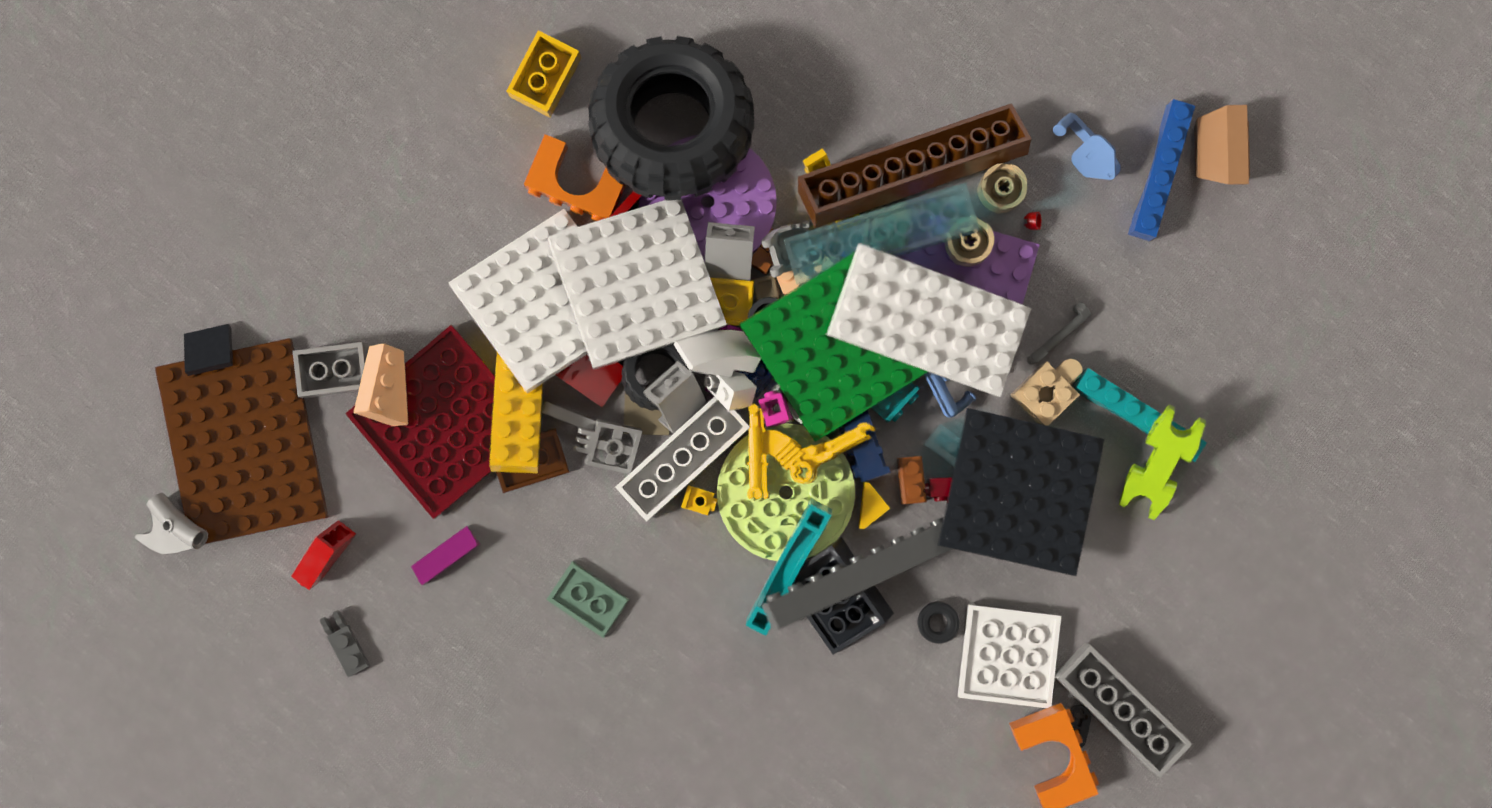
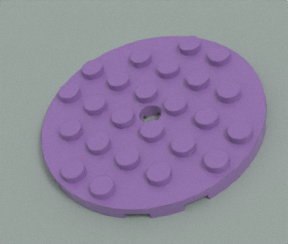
(743, 199)

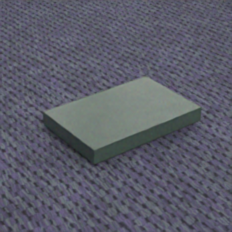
(588, 599)

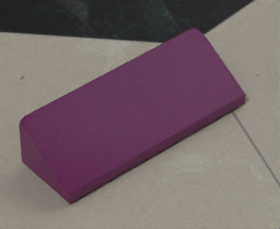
(445, 555)

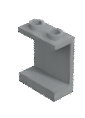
(729, 251)
(676, 396)

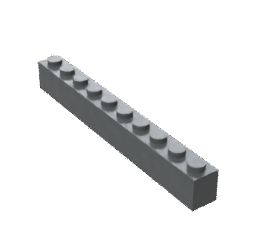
(854, 578)

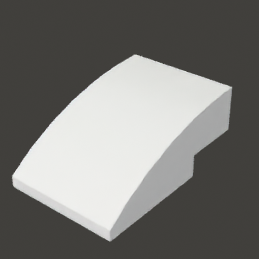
(718, 352)

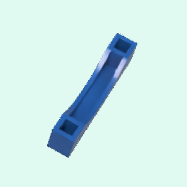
(1163, 169)

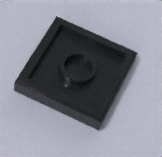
(208, 349)

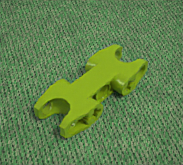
(1168, 447)

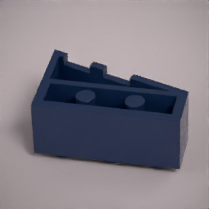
(867, 455)

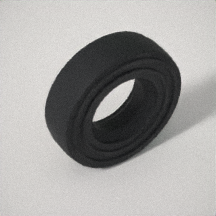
(952, 622)

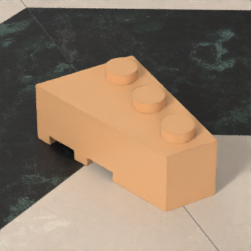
(383, 386)

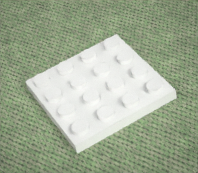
(1009, 656)

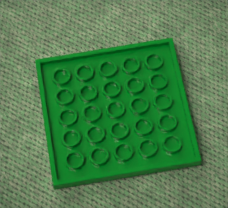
(818, 373)

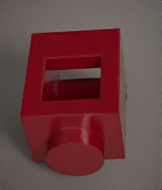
(938, 488)

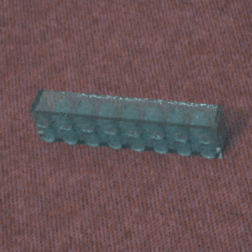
(891, 230)

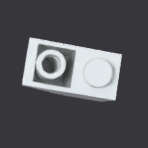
(732, 391)

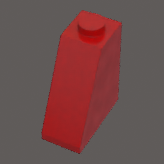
(323, 554)

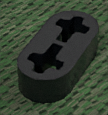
(1084, 724)

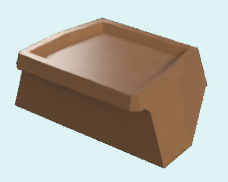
(1223, 145)

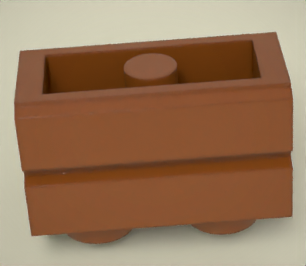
(911, 480)

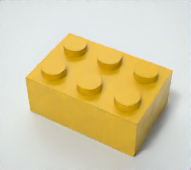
(544, 73)

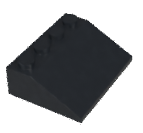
(852, 617)

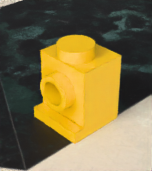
(689, 500)

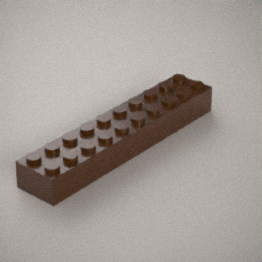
(913, 165)

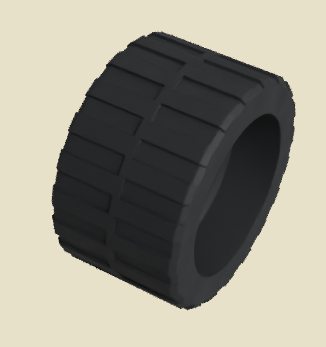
(632, 386)

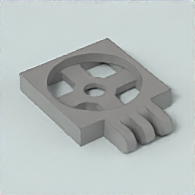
(591, 442)

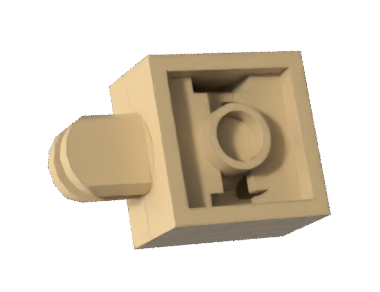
(1048, 390)

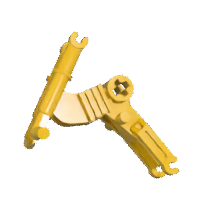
(790, 452)

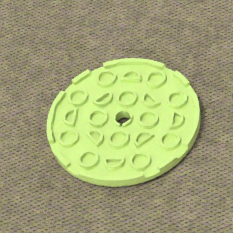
(767, 524)

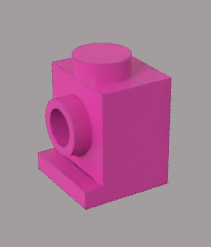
(771, 417)

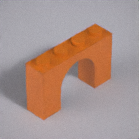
(544, 181)
(1055, 725)

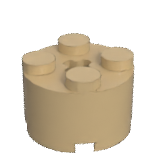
(1001, 175)
(969, 256)

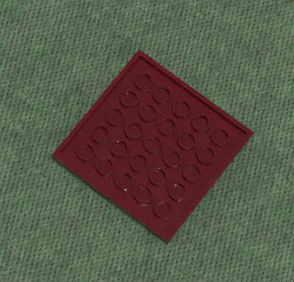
(448, 425)

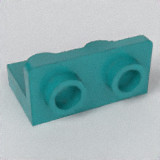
(891, 407)

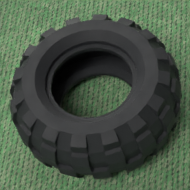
(662, 69)

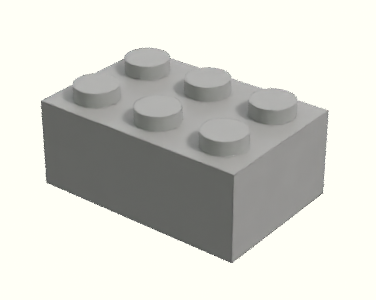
(329, 369)

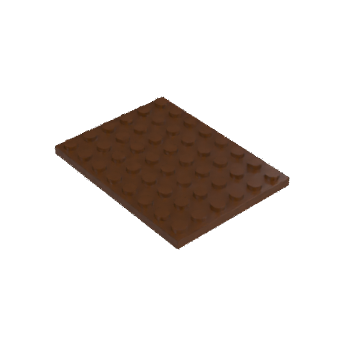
(242, 444)

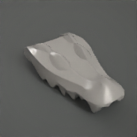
(777, 248)

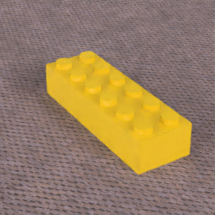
(514, 424)

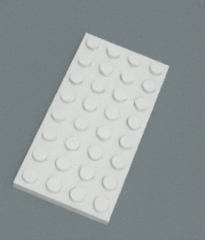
(928, 320)

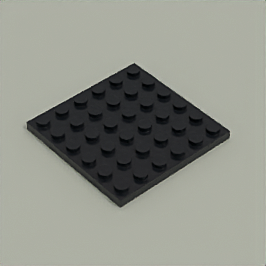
(1021, 492)

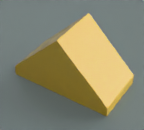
(871, 506)

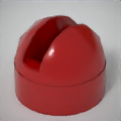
(1034, 221)

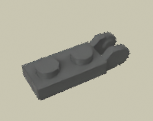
(345, 645)

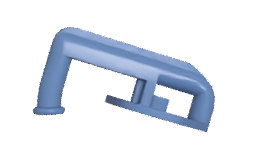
(1096, 155)
(944, 397)

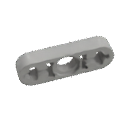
(568, 416)

